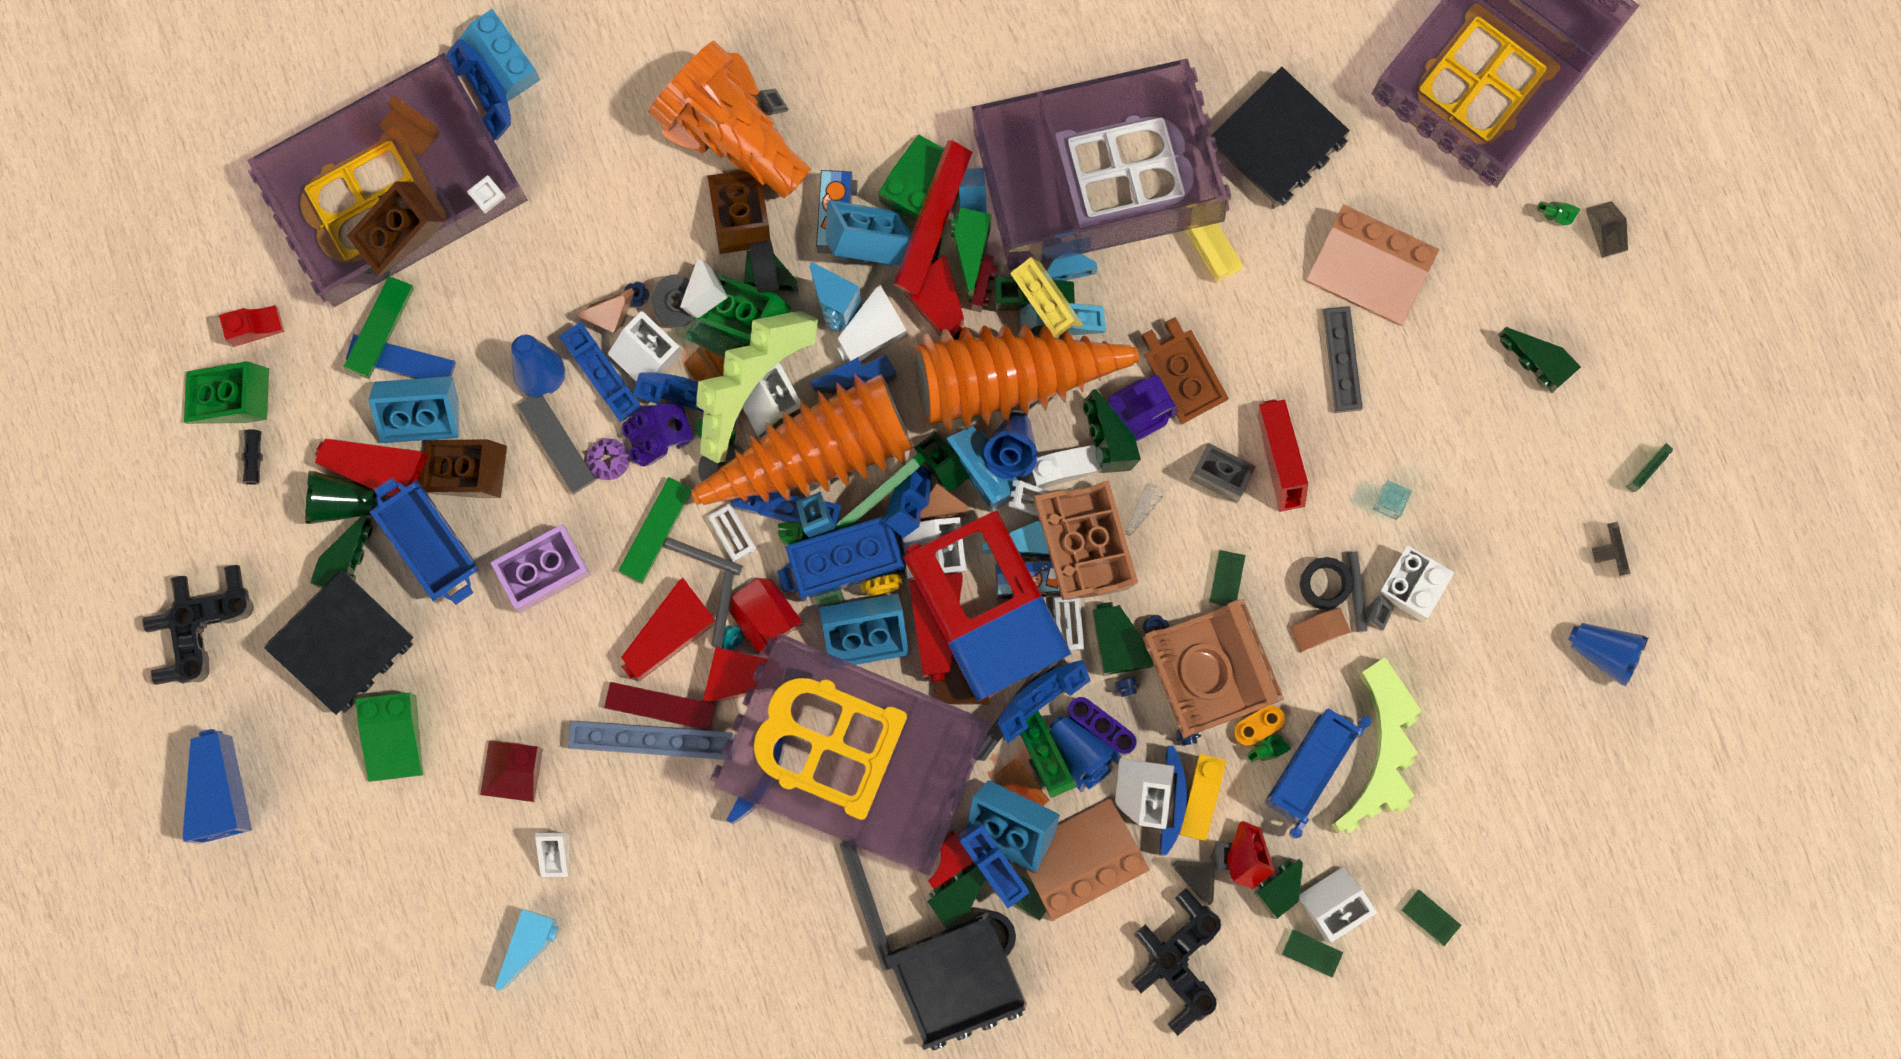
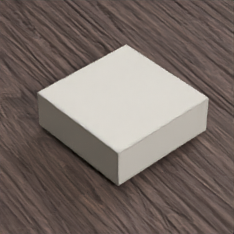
(486, 194)

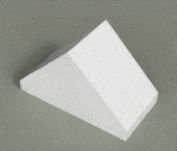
(703, 290)
(553, 854)

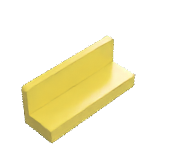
(1215, 251)
(1045, 297)

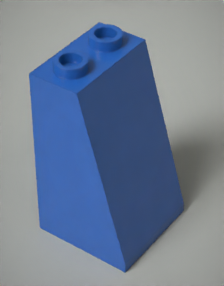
(214, 790)

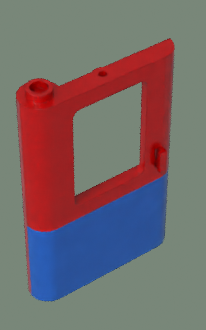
(1003, 641)

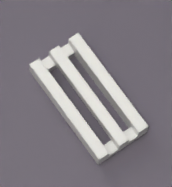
(1018, 496)
(743, 552)
(1056, 600)

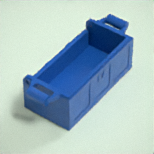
(424, 540)
(842, 559)
(1313, 767)

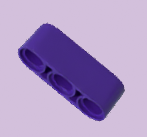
(1115, 728)

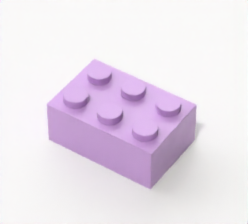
(540, 568)

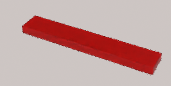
(932, 218)

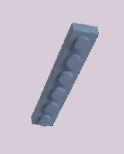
(647, 740)

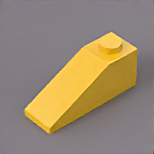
(1202, 796)

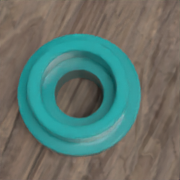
(732, 637)

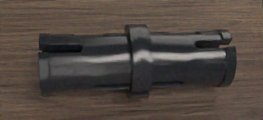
(252, 457)

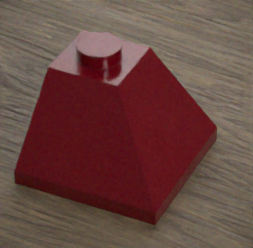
(511, 771)

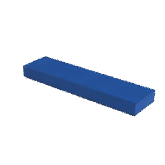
(411, 362)

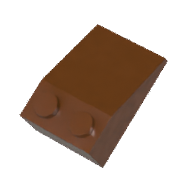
(738, 211)
(395, 226)
(464, 468)

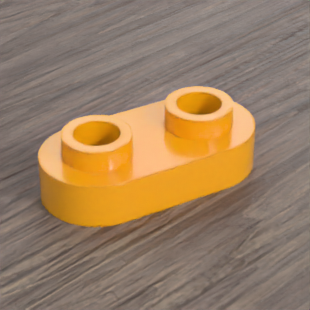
(1259, 725)

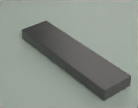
(1342, 359)
(557, 443)

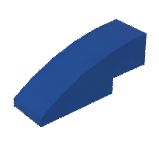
(845, 374)
(908, 501)
(992, 864)

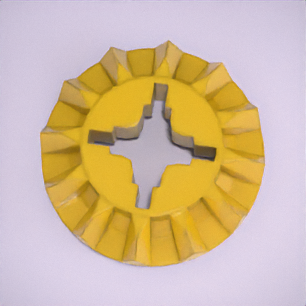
(882, 585)

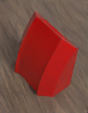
(763, 612)

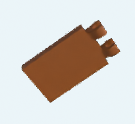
(1184, 371)

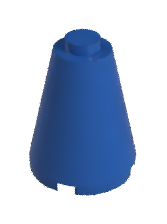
(536, 367)
(1012, 448)
(1609, 649)
(1082, 752)

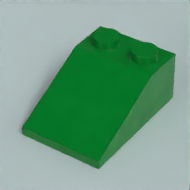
(911, 178)
(970, 236)
(742, 306)
(227, 394)
(390, 736)

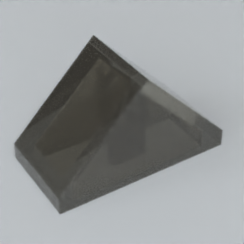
(1608, 228)
(1198, 877)

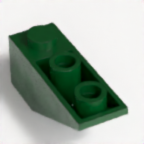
(1011, 297)
(1547, 361)
(1112, 438)
(343, 553)
(957, 899)

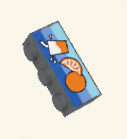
(833, 186)
(1042, 574)

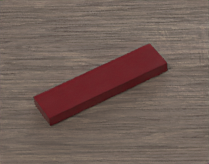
(660, 706)

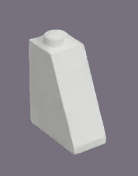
(871, 329)

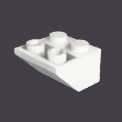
(644, 348)
(769, 400)
(951, 557)
(1416, 583)
(1144, 792)
(1337, 905)

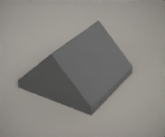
(1222, 473)

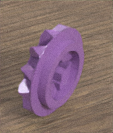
(618, 465)

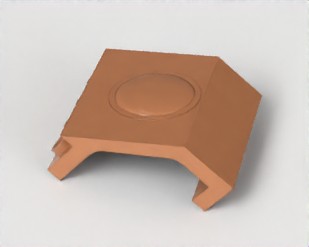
(1213, 668)

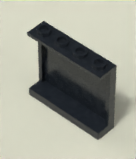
(1280, 137)
(339, 642)
(957, 982)

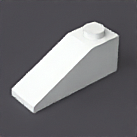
(1065, 466)

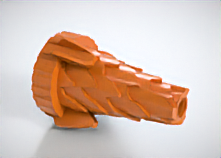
(716, 108)

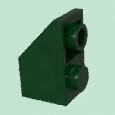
(1283, 890)

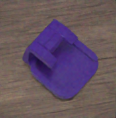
(1144, 406)
(650, 434)

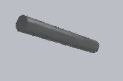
(703, 556)
(1357, 592)
(722, 610)

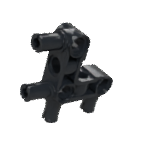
(187, 636)
(1179, 976)

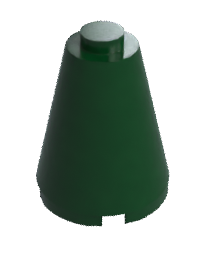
(336, 499)

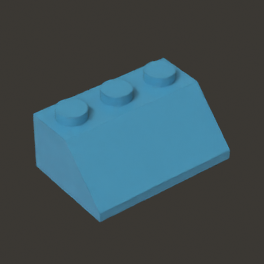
(501, 53)
(866, 233)
(836, 296)
(415, 409)
(969, 448)
(874, 622)
(1014, 823)

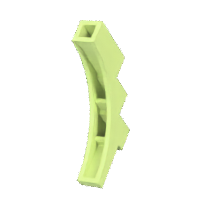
(744, 367)
(1385, 785)

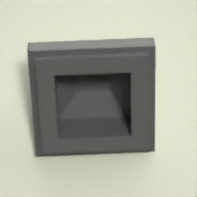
(771, 102)
(1379, 612)
(1220, 855)

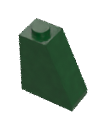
(1118, 641)

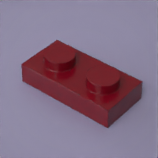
(986, 273)

